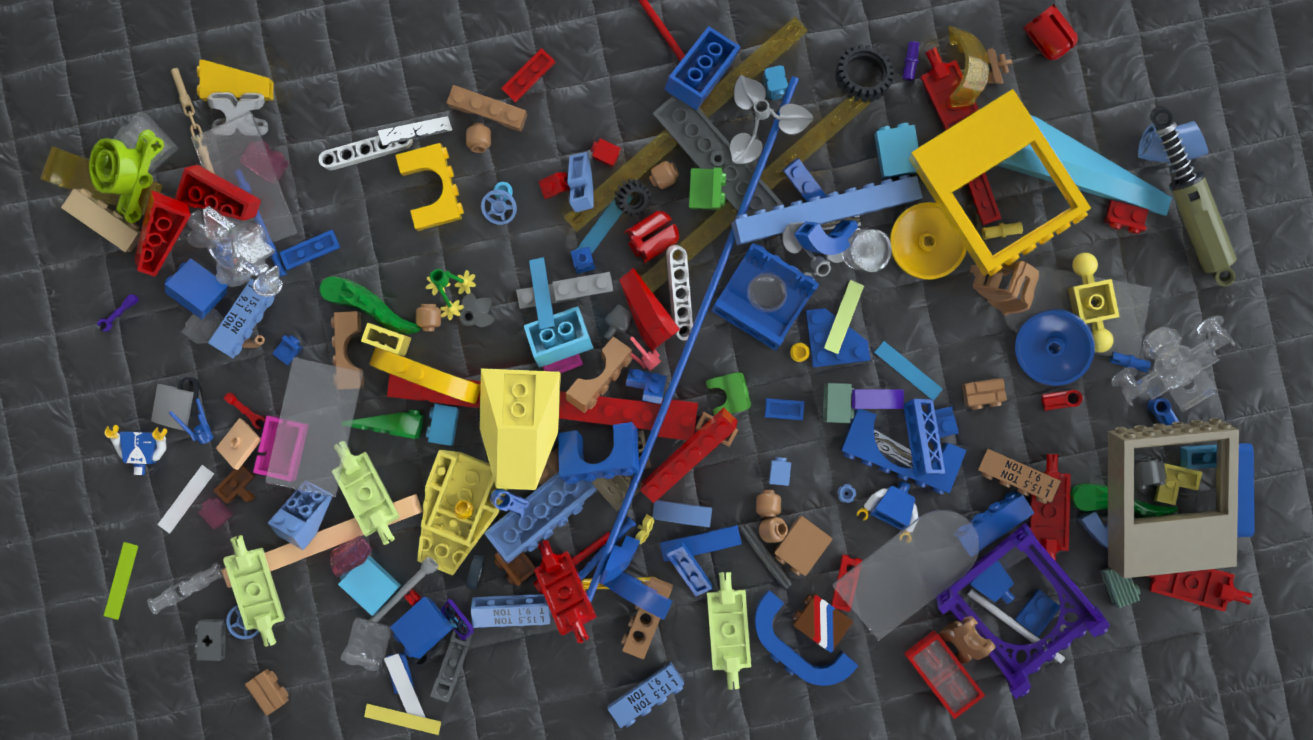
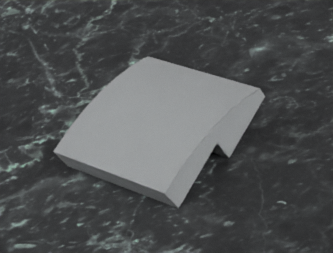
(171, 399)

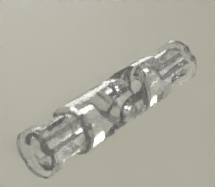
(187, 588)

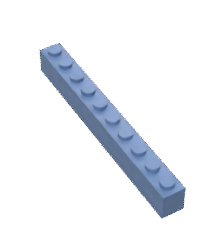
(827, 210)

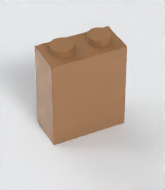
(802, 546)

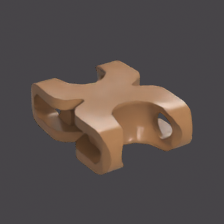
(967, 640)

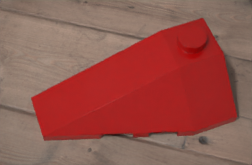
(649, 315)

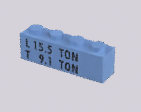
(240, 321)
(510, 611)
(645, 695)

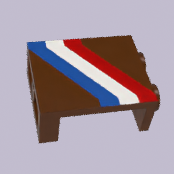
(821, 622)

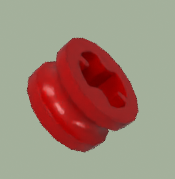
(413, 597)

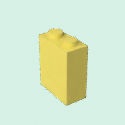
(386, 339)

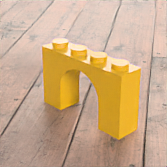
(446, 208)

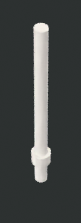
(1008, 620)

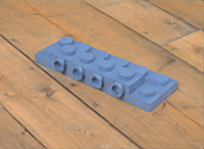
(547, 509)

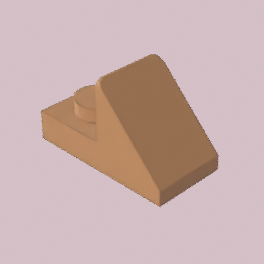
(551, 466)

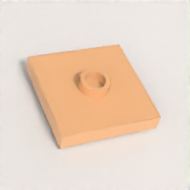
(238, 444)

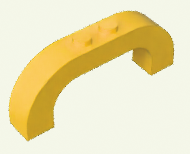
(425, 375)

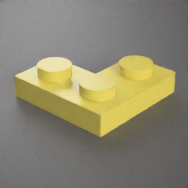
(1177, 478)

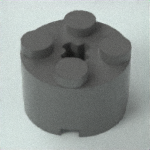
(1149, 471)

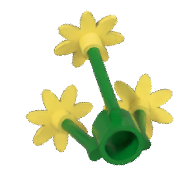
(440, 279)

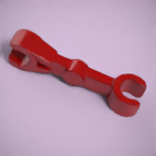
(232, 399)

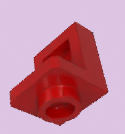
(554, 185)

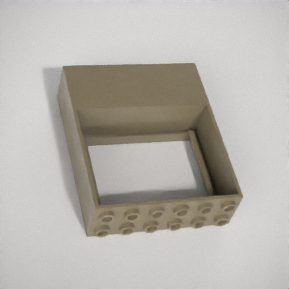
(1179, 540)

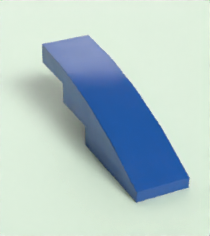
(705, 541)
(640, 594)

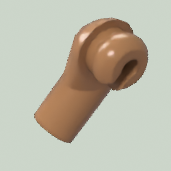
(254, 343)

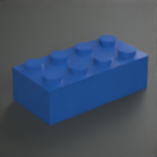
(702, 68)

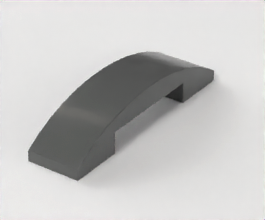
(450, 668)

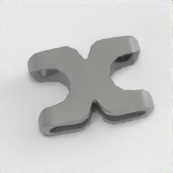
(237, 108)

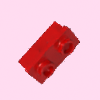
(1126, 216)

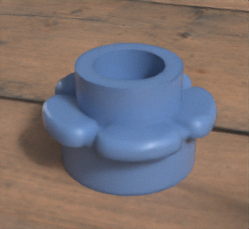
(846, 498)

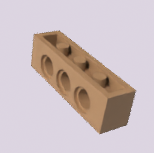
(639, 646)

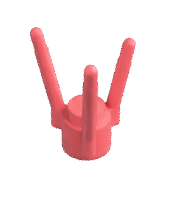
(649, 359)

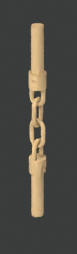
(185, 99)

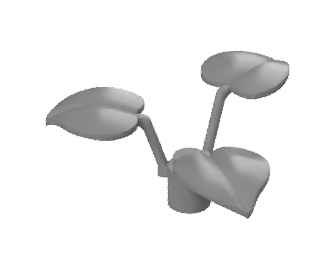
(752, 93)
(819, 265)

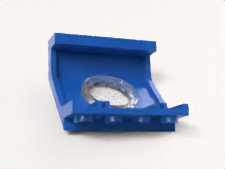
(764, 296)

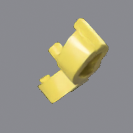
(645, 528)

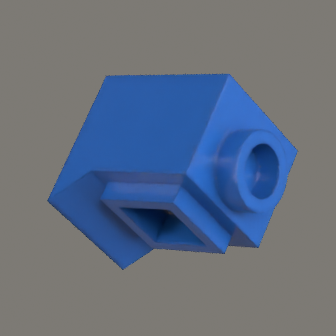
(583, 260)

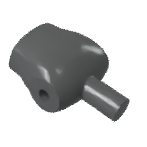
(618, 320)

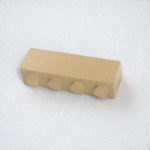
(102, 220)

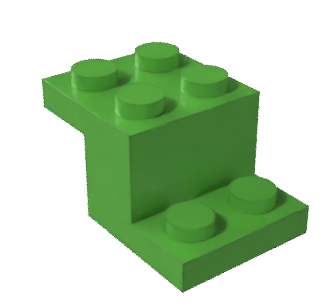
(707, 189)

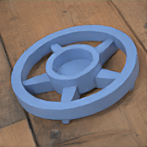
(498, 207)
(239, 623)

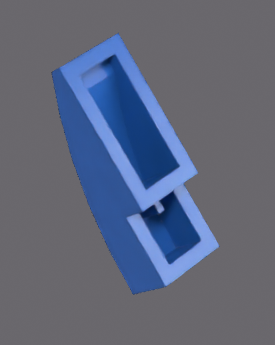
(619, 559)

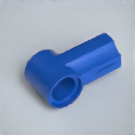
(1165, 415)

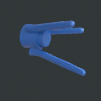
(202, 431)

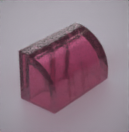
(349, 555)

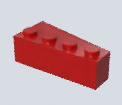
(204, 189)
(160, 230)

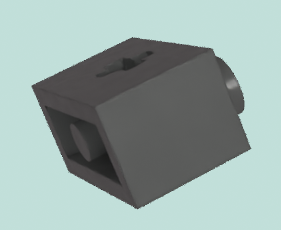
(215, 630)

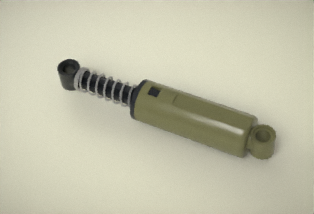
(1196, 204)

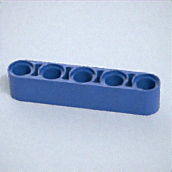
(1245, 521)

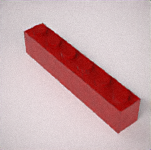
(688, 455)

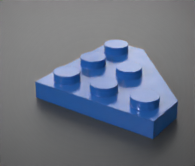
(853, 348)

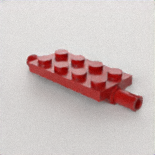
(941, 84)
(1052, 519)
(1202, 587)
(564, 592)

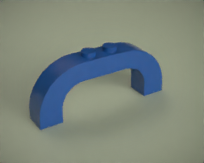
(824, 675)

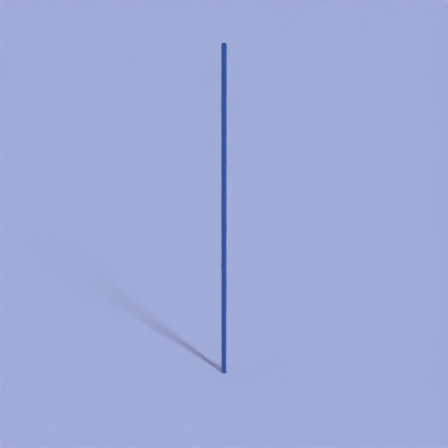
(688, 347)

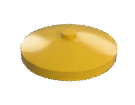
(925, 242)

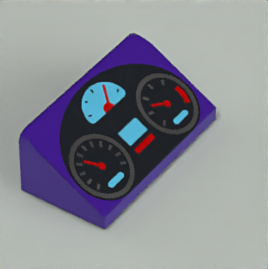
(457, 620)

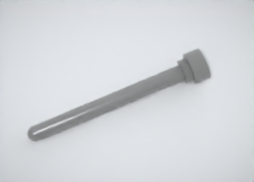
(428, 566)

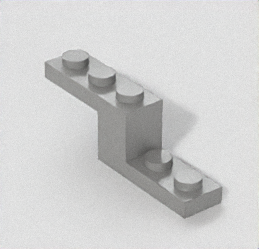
(569, 289)

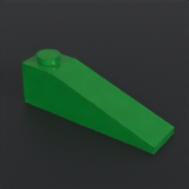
(401, 424)

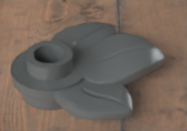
(478, 309)

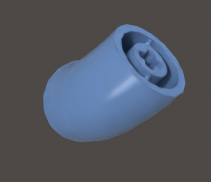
(1191, 136)

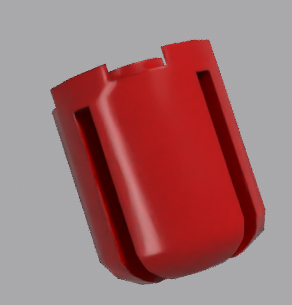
(1051, 33)
(657, 243)

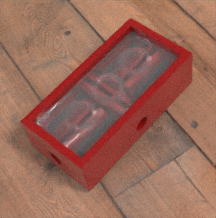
(944, 674)

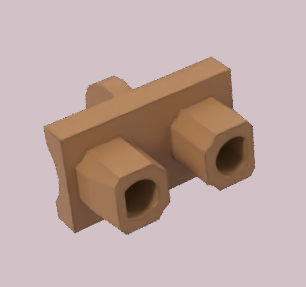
(995, 76)

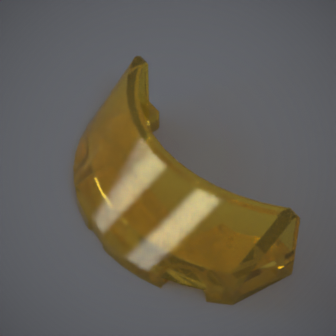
(976, 67)

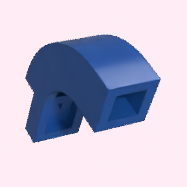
(814, 239)

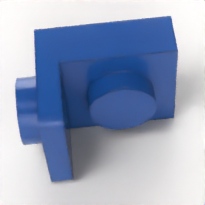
(288, 349)

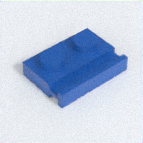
(945, 422)
(1037, 612)

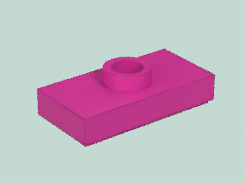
(564, 364)

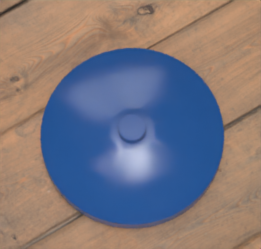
(1055, 347)

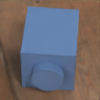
(779, 471)

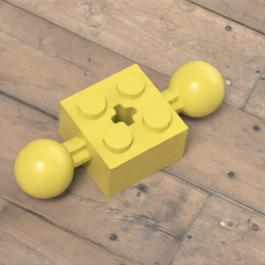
(1104, 295)

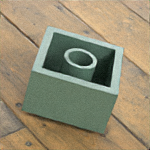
(837, 403)

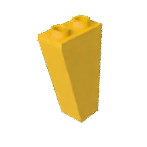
(222, 78)

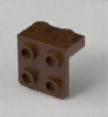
(517, 569)

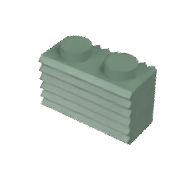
(1121, 590)

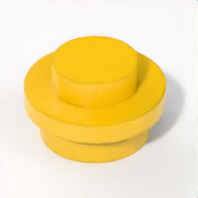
(799, 352)
(463, 509)

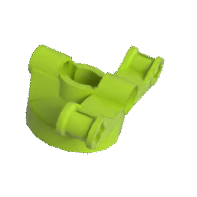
(124, 170)

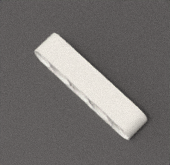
(357, 156)
(674, 285)

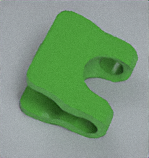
(736, 392)

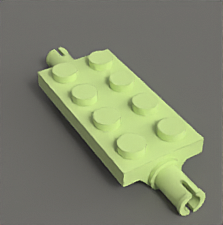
(367, 496)
(254, 589)
(729, 630)

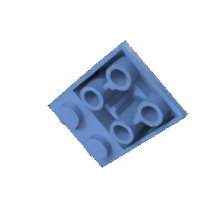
(300, 517)

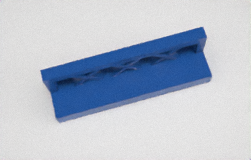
(920, 437)

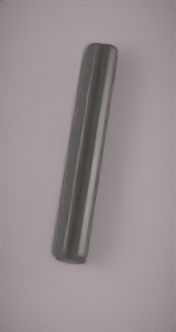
(765, 556)

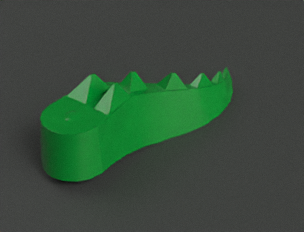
(352, 295)
(1095, 497)

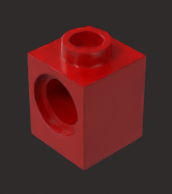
(605, 152)

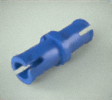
(1129, 361)

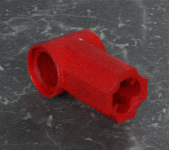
(1060, 400)

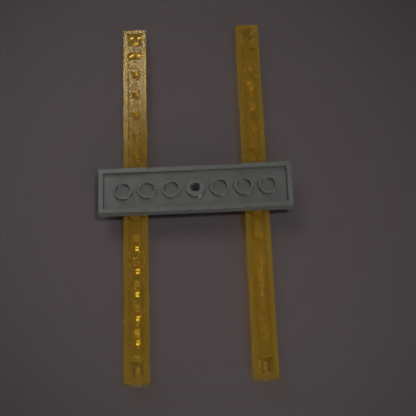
(704, 141)

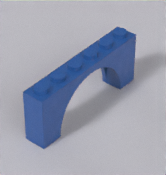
(861, 443)

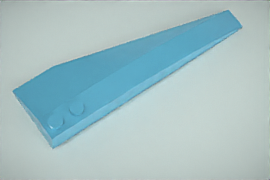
(1089, 172)

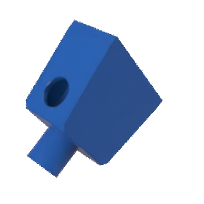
(994, 583)

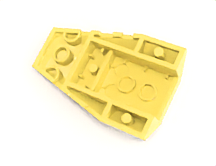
(451, 480)

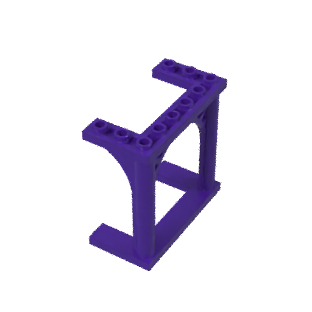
(1089, 616)

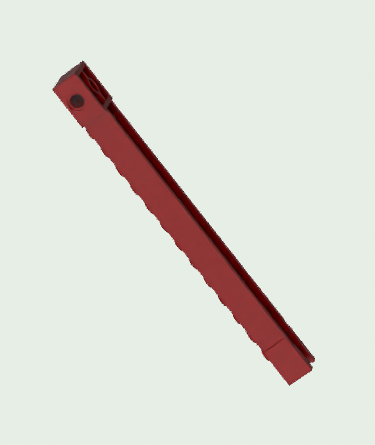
(677, 424)

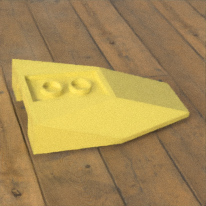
(519, 424)

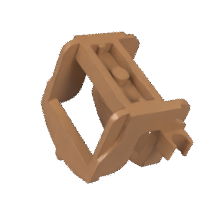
(1006, 299)

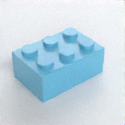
(560, 341)

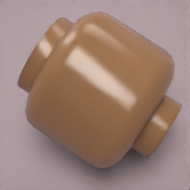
(478, 137)
(664, 175)
(428, 317)
(768, 504)
(773, 530)

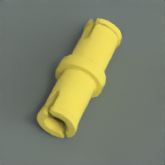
(1002, 230)

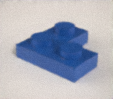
(651, 383)

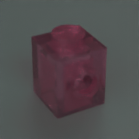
(215, 513)

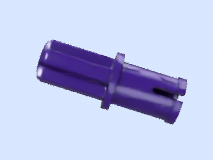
(911, 60)

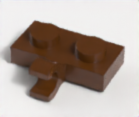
(235, 484)

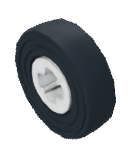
(475, 572)

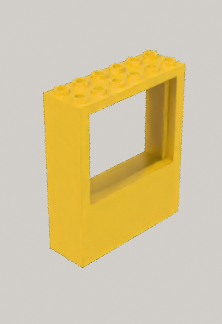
(977, 147)

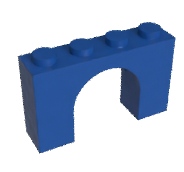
(622, 460)

